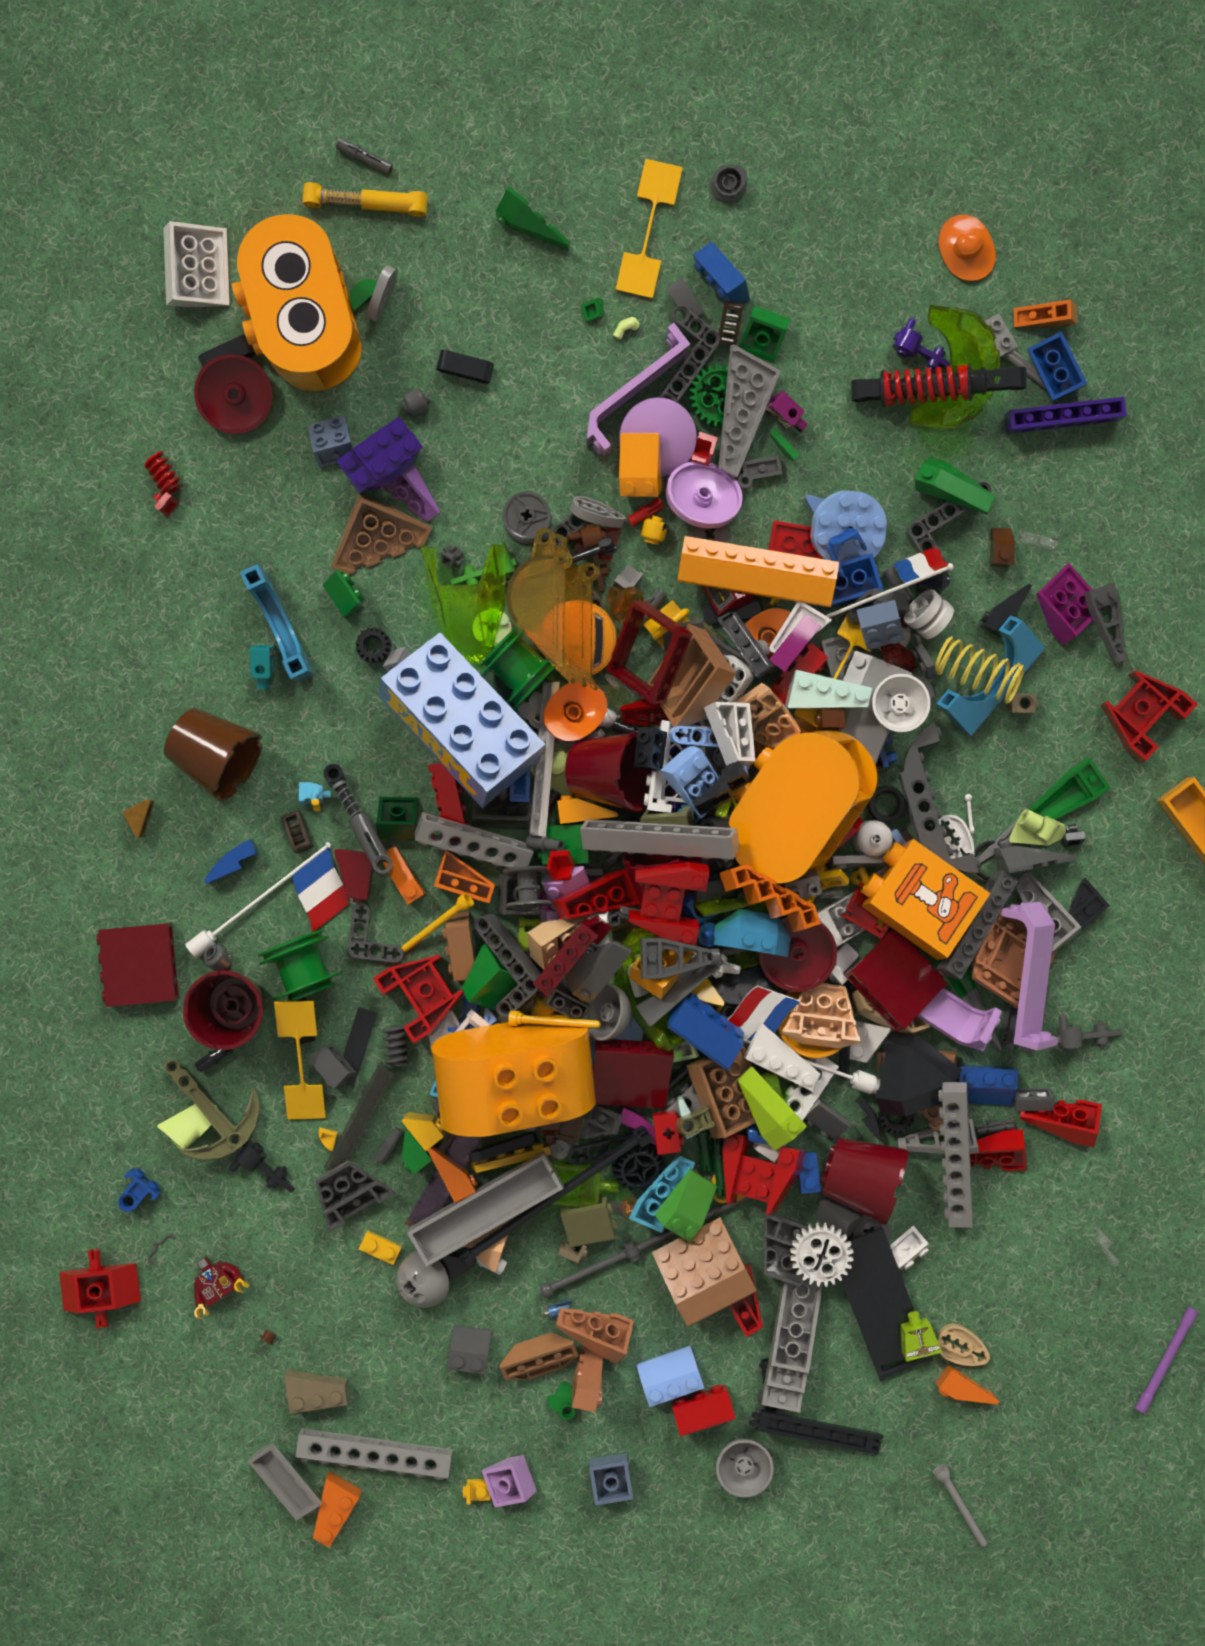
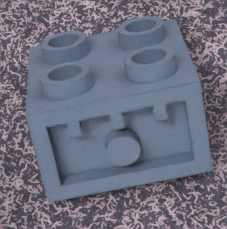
(330, 440)

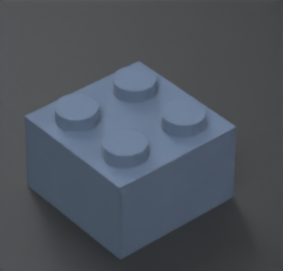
(880, 625)
(610, 1479)

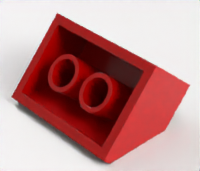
(703, 1409)

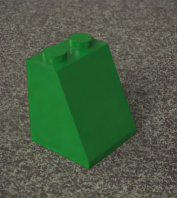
(572, 839)
(488, 980)

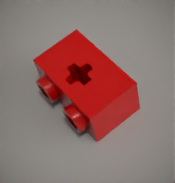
(664, 1143)

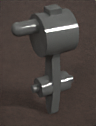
(1071, 1036)

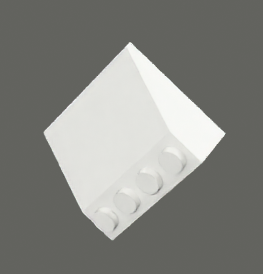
(195, 265)

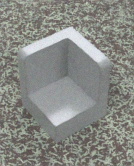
(628, 577)
(395, 657)

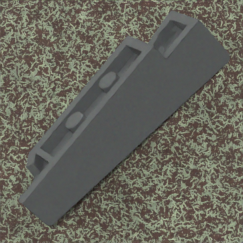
(655, 1008)

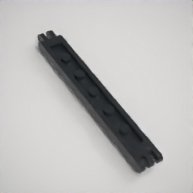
(816, 1431)

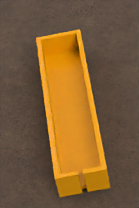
(1186, 810)

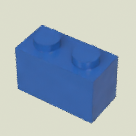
(809, 1175)

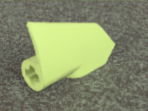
(1036, 829)
(185, 1126)

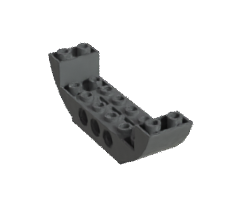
(912, 774)

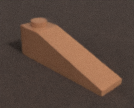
(601, 1333)

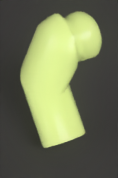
(629, 323)

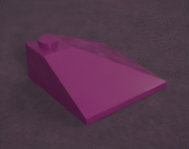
(1065, 604)

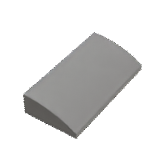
(284, 1481)

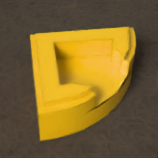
(328, 1138)

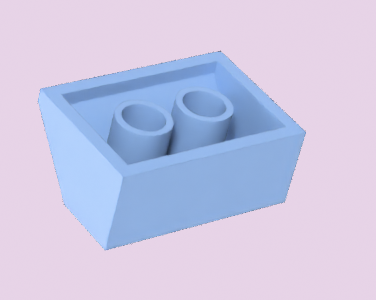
(670, 1376)

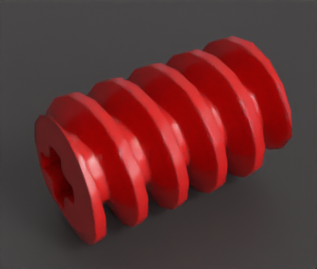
(161, 473)

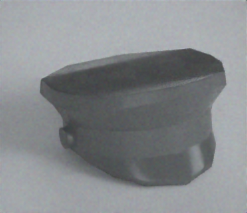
(727, 178)

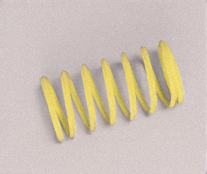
(1017, 676)

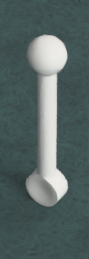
(968, 798)

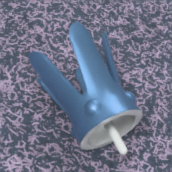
(554, 1308)

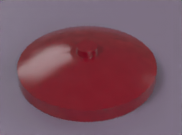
(233, 393)
(809, 959)

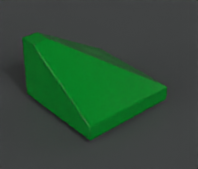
(593, 309)

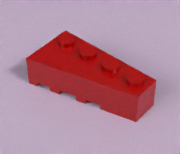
(809, 661)
(448, 795)
(598, 896)

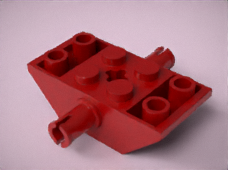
(116, 1283)

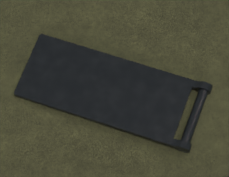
(878, 1300)

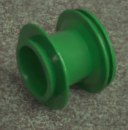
(517, 667)
(300, 966)

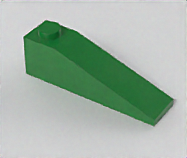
(517, 215)
(950, 484)

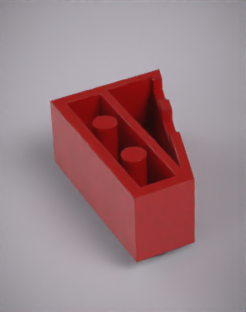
(747, 1311)

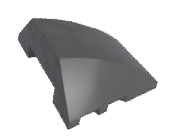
(347, 1191)
(778, 1238)

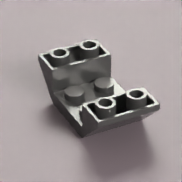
(565, 1002)

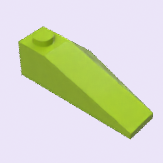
(774, 1118)

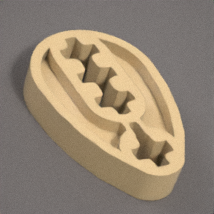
(963, 1335)

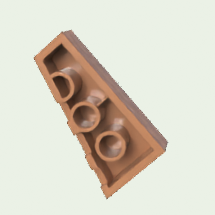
(587, 1381)

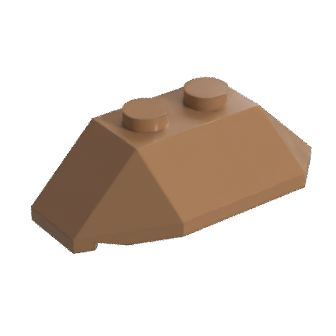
(538, 1357)

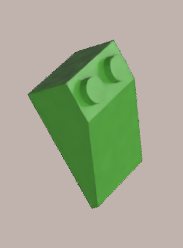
(687, 1205)

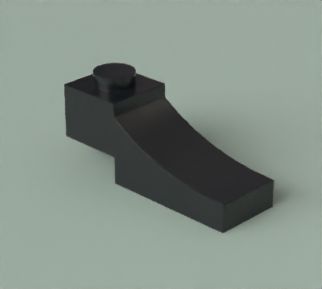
(722, 791)

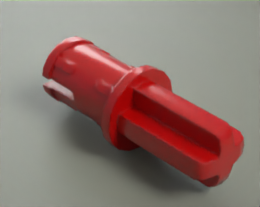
(645, 512)

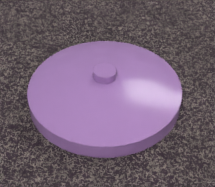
(671, 422)
(703, 495)

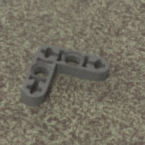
(362, 939)

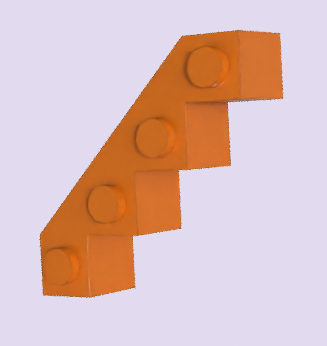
(778, 900)

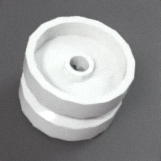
(929, 614)

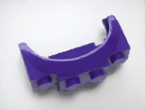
(381, 457)

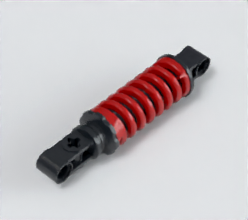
(962, 382)

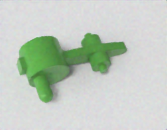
(471, 576)

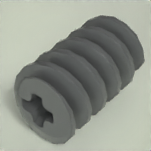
(395, 1045)

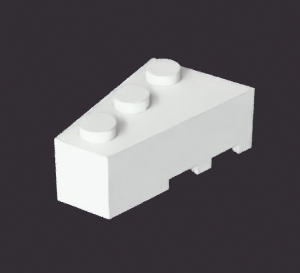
(732, 731)

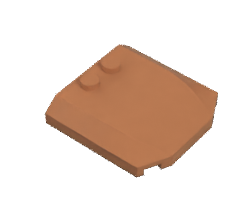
(1001, 959)

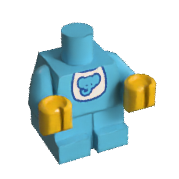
(312, 794)

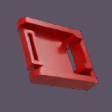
(862, 917)

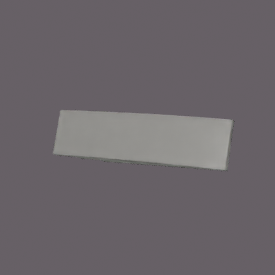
(792, 1345)

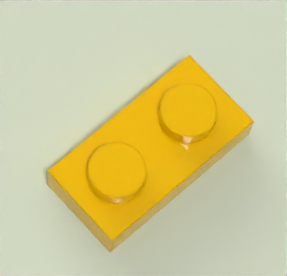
(380, 1247)

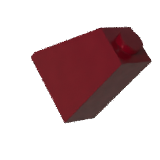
(355, 873)

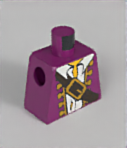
(779, 408)

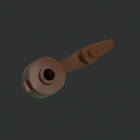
(590, 538)

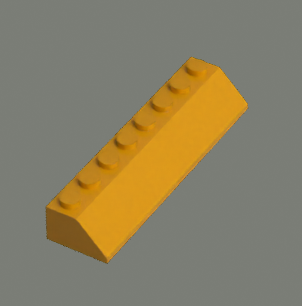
(758, 571)

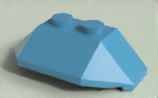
(752, 932)

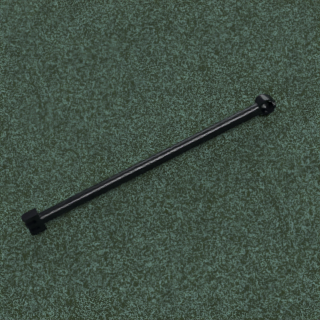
(641, 1136)

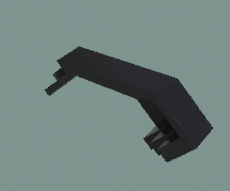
(912, 1075)

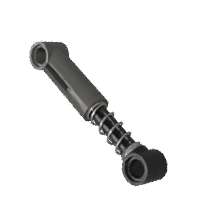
(359, 822)

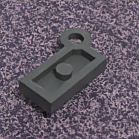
(760, 469)
(920, 654)

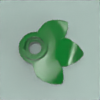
(562, 1400)

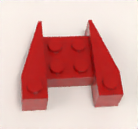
(1141, 709)
(664, 899)
(424, 990)
(756, 1176)

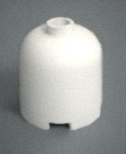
(864, 842)

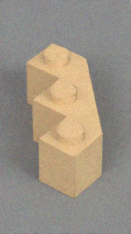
(865, 1009)

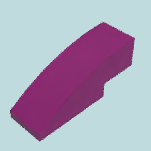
(795, 643)
(635, 1119)

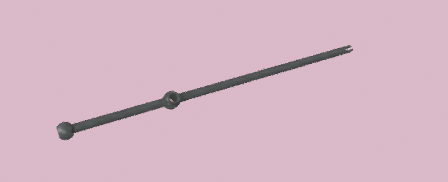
(631, 1251)

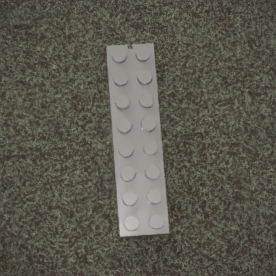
(485, 1208)

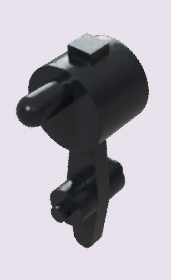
(252, 1156)

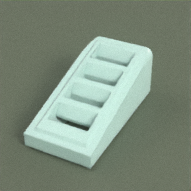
(684, 1110)

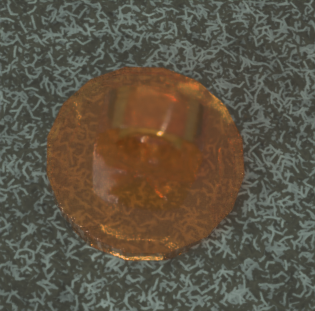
(623, 601)

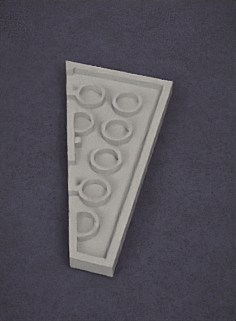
(746, 398)

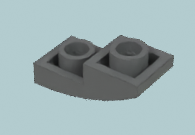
(684, 297)

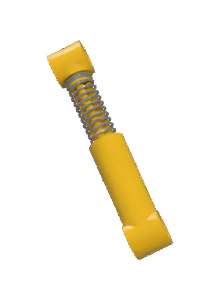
(413, 203)

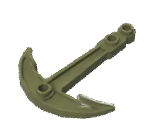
(216, 1118)

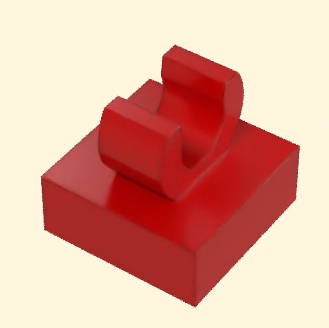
(165, 503)

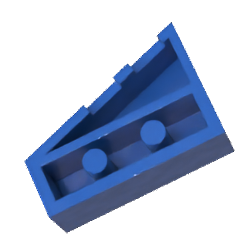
(721, 275)

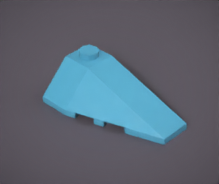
(658, 1192)

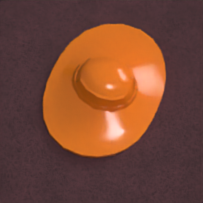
(967, 248)
(767, 625)
(574, 711)

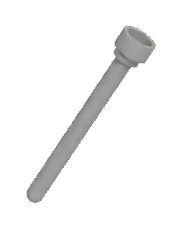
(943, 1474)

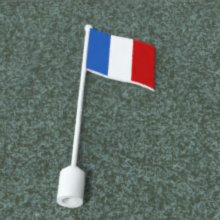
(316, 887)

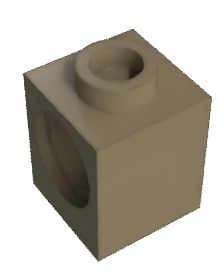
(1015, 708)

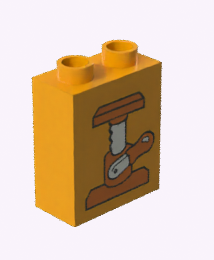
(923, 898)

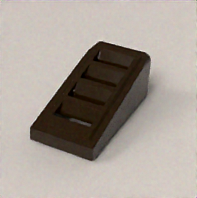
(729, 339)
(308, 844)

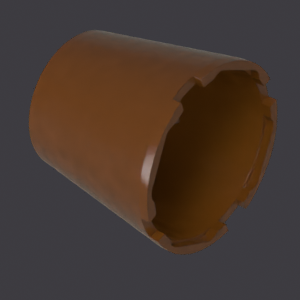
(213, 752)

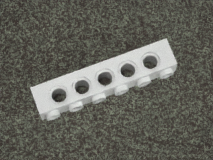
(805, 1102)

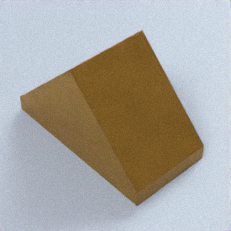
(138, 816)

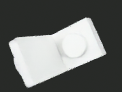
(660, 805)
(845, 957)

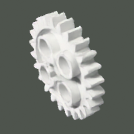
(805, 1248)

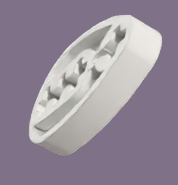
(960, 831)

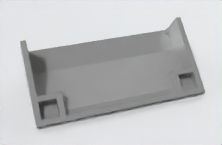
(862, 722)

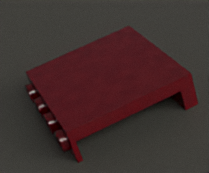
(588, 932)
(138, 964)
(896, 980)
(631, 1073)

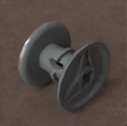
(518, 508)
(527, 887)

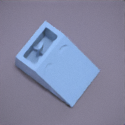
(690, 775)

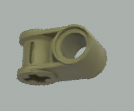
(698, 1119)

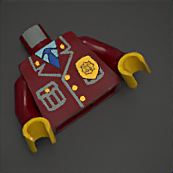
(214, 1283)

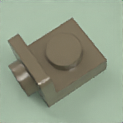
(572, 1253)

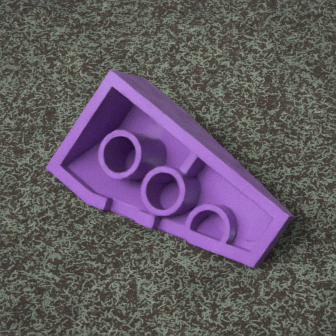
(414, 492)

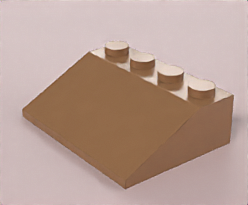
(722, 1093)

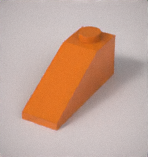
(1046, 315)
(404, 877)
(456, 1178)
(961, 1387)

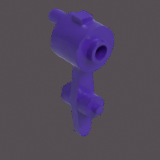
(908, 343)

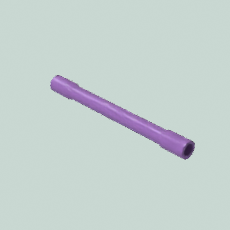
(1185, 1323)

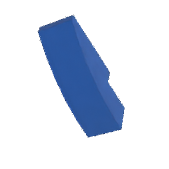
(232, 861)

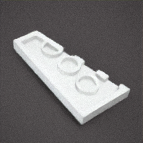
(775, 1055)

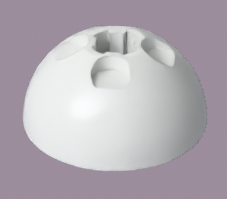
(908, 695)

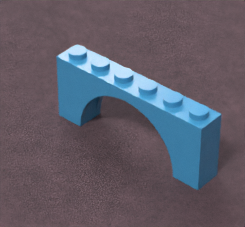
(293, 655)
(971, 711)

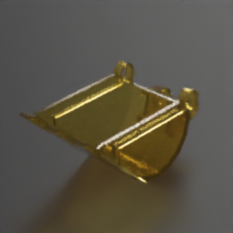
(554, 606)

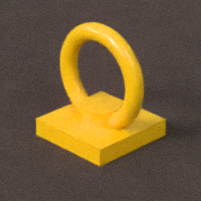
(673, 612)

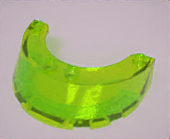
(968, 342)
(659, 1031)

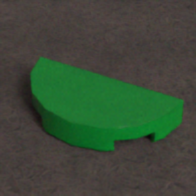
(361, 293)
(785, 447)

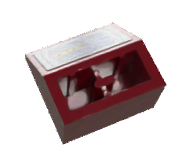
(725, 600)

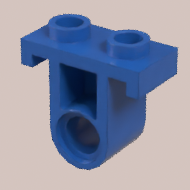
(138, 1189)

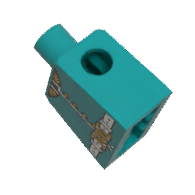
(264, 656)

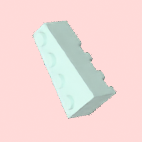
(819, 692)

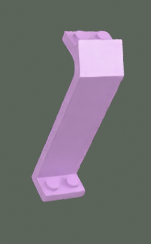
(678, 346)
(1034, 975)
(960, 1020)

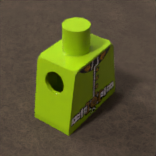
(918, 1338)

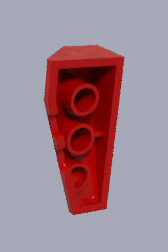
(1072, 1121)

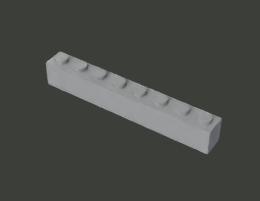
(660, 839)

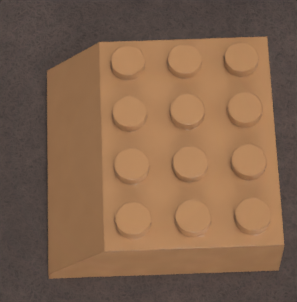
(699, 680)
(704, 1272)

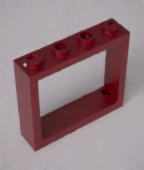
(670, 663)

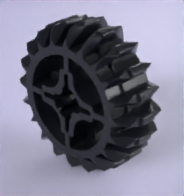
(652, 1164)

